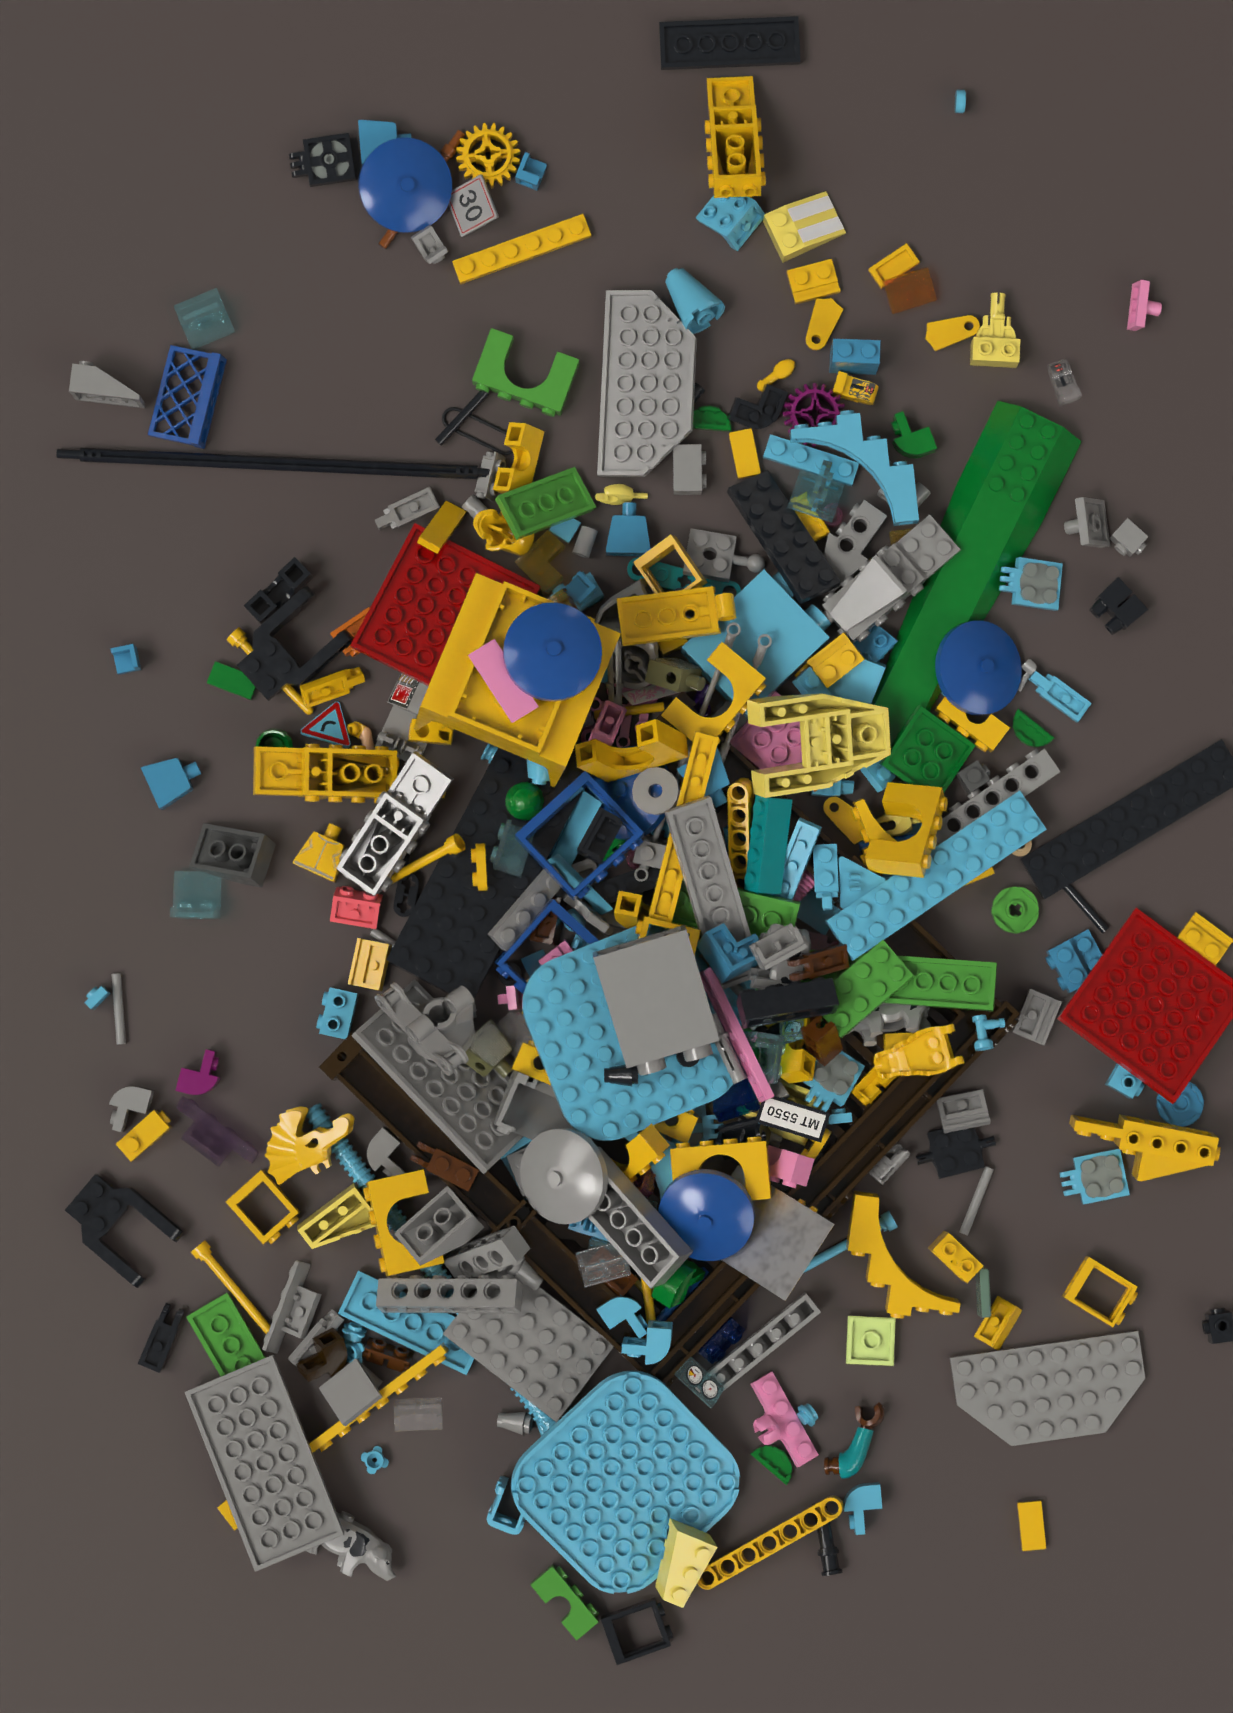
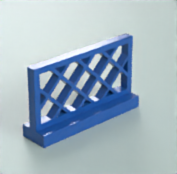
(206, 402)

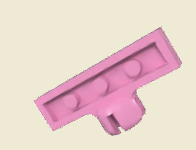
(781, 1421)

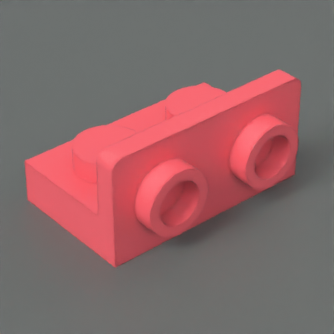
(355, 907)

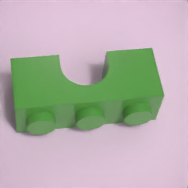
(553, 1583)

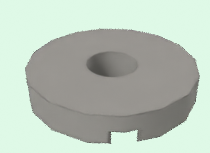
(643, 785)

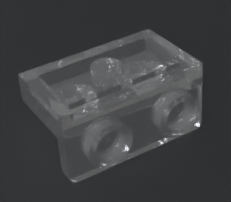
(514, 1031)

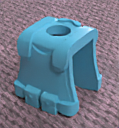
(499, 1520)

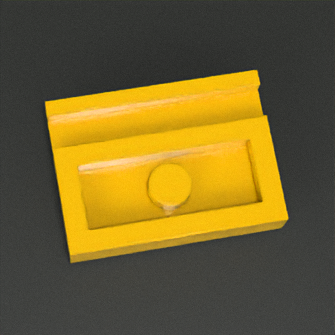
(813, 281)
(835, 660)
(1205, 938)
(369, 964)

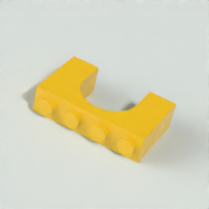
(745, 683)
(656, 746)
(914, 854)
(750, 1155)
(382, 1196)

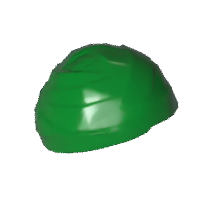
(524, 800)

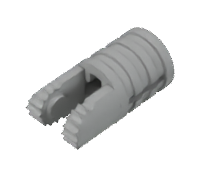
(889, 1163)

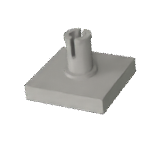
(1090, 523)

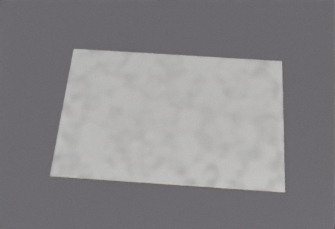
(781, 1241)

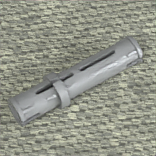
(615, 698)
(727, 1053)

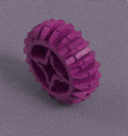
(804, 413)

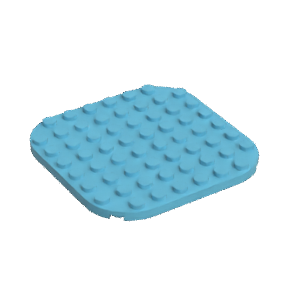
(578, 1040)
(616, 1476)

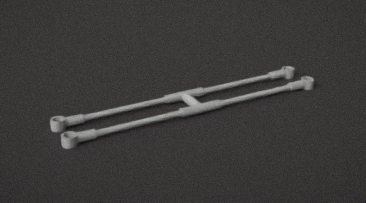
(724, 748)

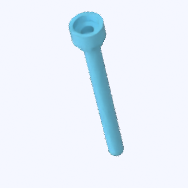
(886, 1223)

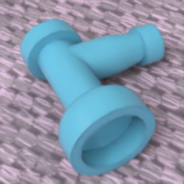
(982, 1025)

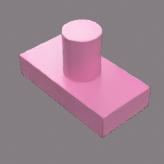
(1141, 306)

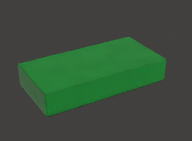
(231, 680)

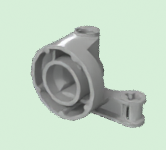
(442, 1043)

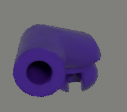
(699, 698)

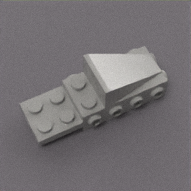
(889, 579)
(394, 825)

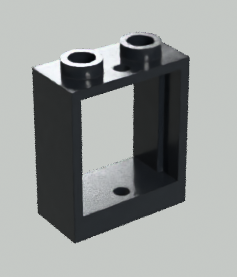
(666, 1633)

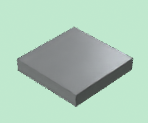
(350, 1392)

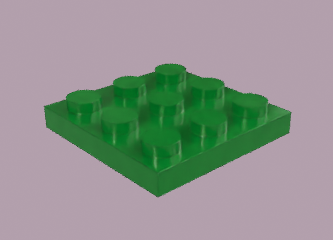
(927, 751)

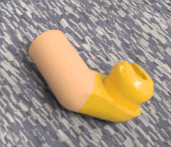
(361, 732)

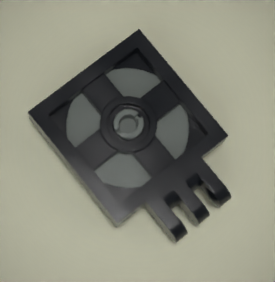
(325, 160)

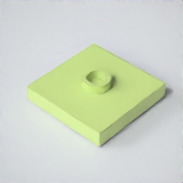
(870, 1340)

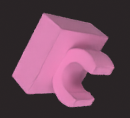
(512, 998)

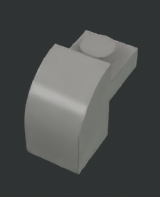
(129, 1099)
(379, 1153)

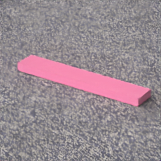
(736, 1035)

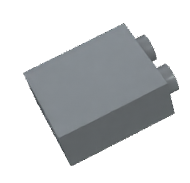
(656, 999)

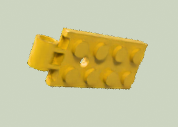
(664, 616)

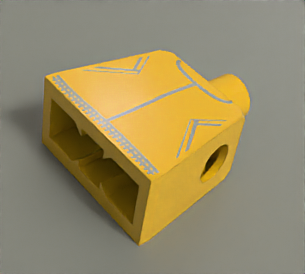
(322, 853)

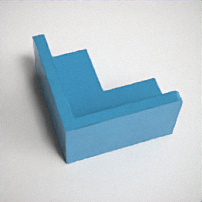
(725, 954)

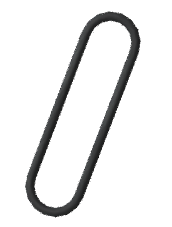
(472, 438)

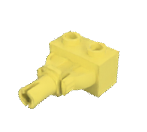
(995, 343)

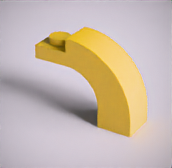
(630, 909)

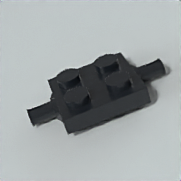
(955, 1151)

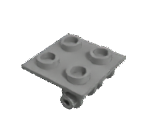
(396, 734)

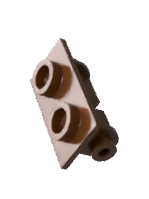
(398, 1356)

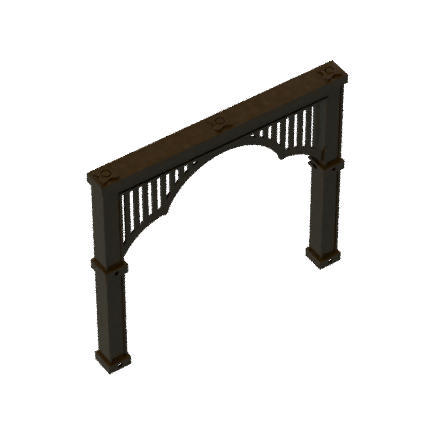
(827, 1188)

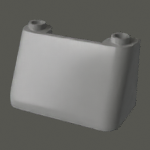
(529, 1108)

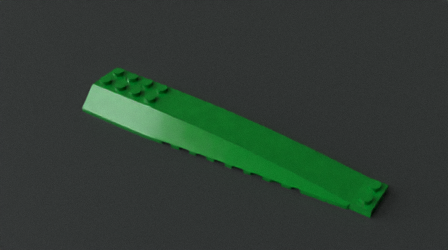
(992, 522)

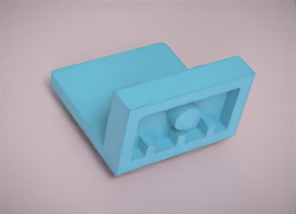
(732, 218)

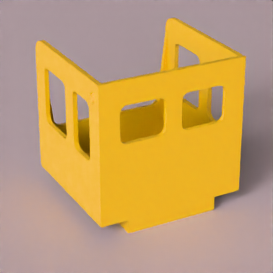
(465, 703)

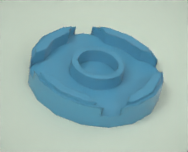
(1184, 1110)

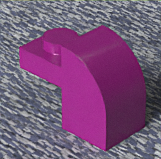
(200, 1082)

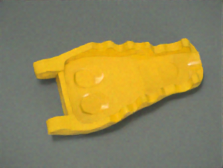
(922, 1053)

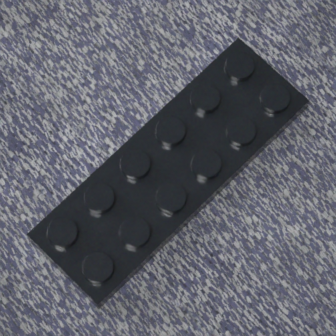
(729, 43)
(783, 537)

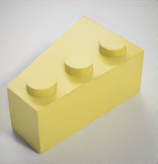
(337, 1219)
(683, 1562)

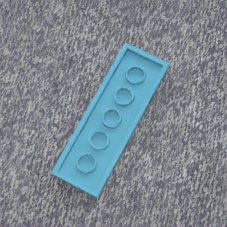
(414, 1330)

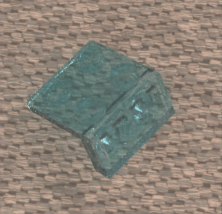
(510, 855)
(196, 895)
(770, 1053)

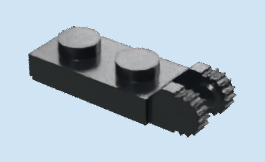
(160, 1340)

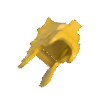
(293, 1150)

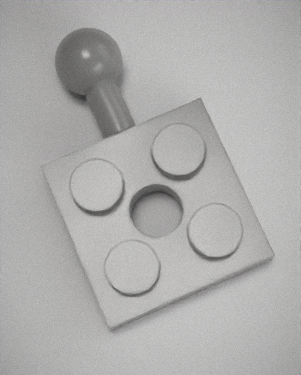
(723, 546)

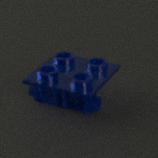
(728, 1335)

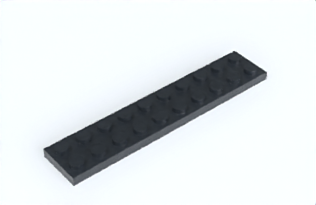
(1130, 820)

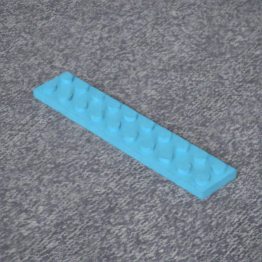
(952, 867)

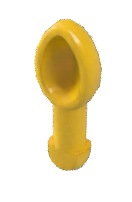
(781, 371)

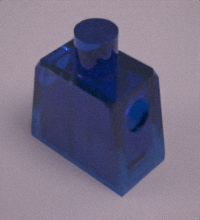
(736, 1101)

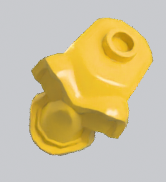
(498, 534)

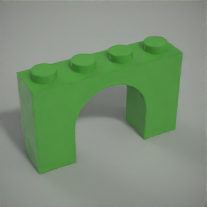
(548, 396)

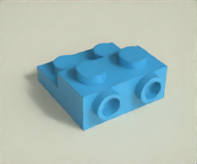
(1073, 960)

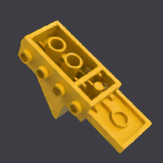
(734, 138)
(324, 772)
(1157, 1146)

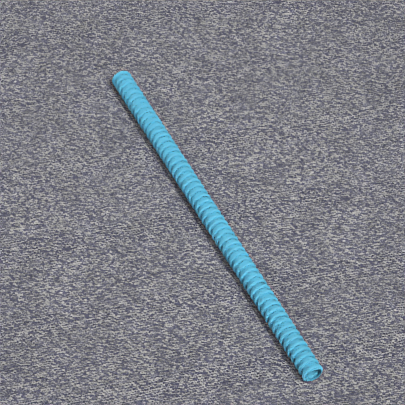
(395, 1220)

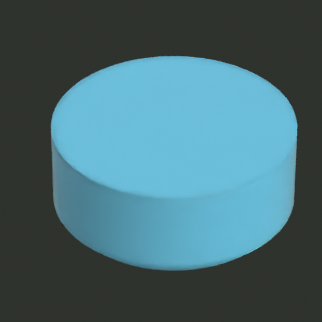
(960, 101)

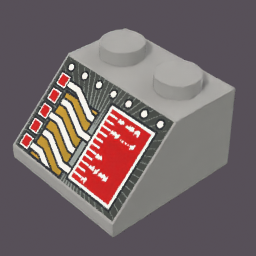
(408, 694)

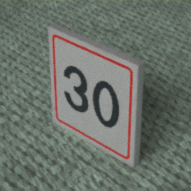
(472, 206)

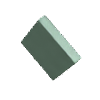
(983, 1293)

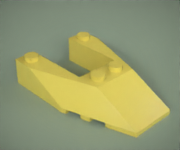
(835, 740)

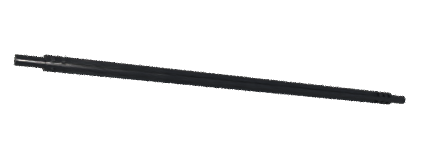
(274, 463)

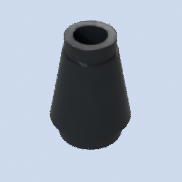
(621, 1075)

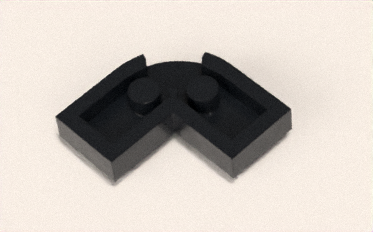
(763, 413)

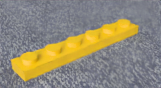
(521, 249)

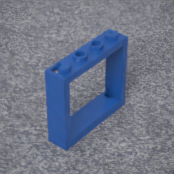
(553, 808)
(552, 906)

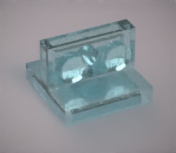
(204, 318)
(817, 494)

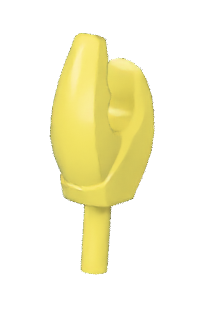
(618, 494)
(903, 824)

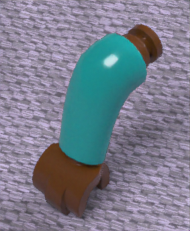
(853, 1458)

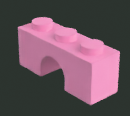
(790, 1167)

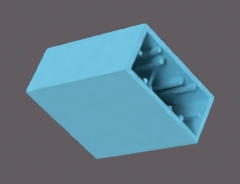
(764, 609)

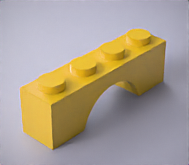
(642, 1150)

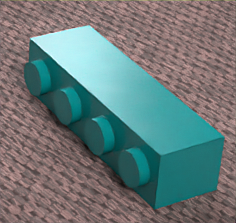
(768, 844)

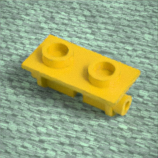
(870, 1086)

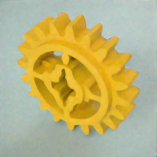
(497, 154)

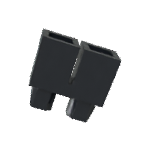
(1123, 615)

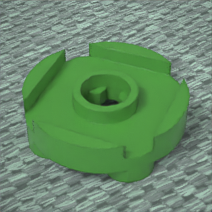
(1001, 911)

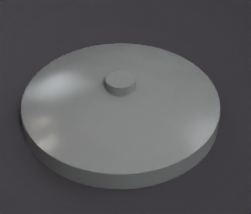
(563, 1175)

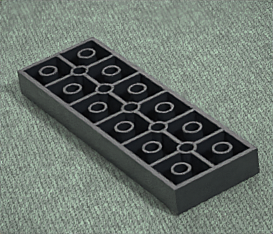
(450, 924)

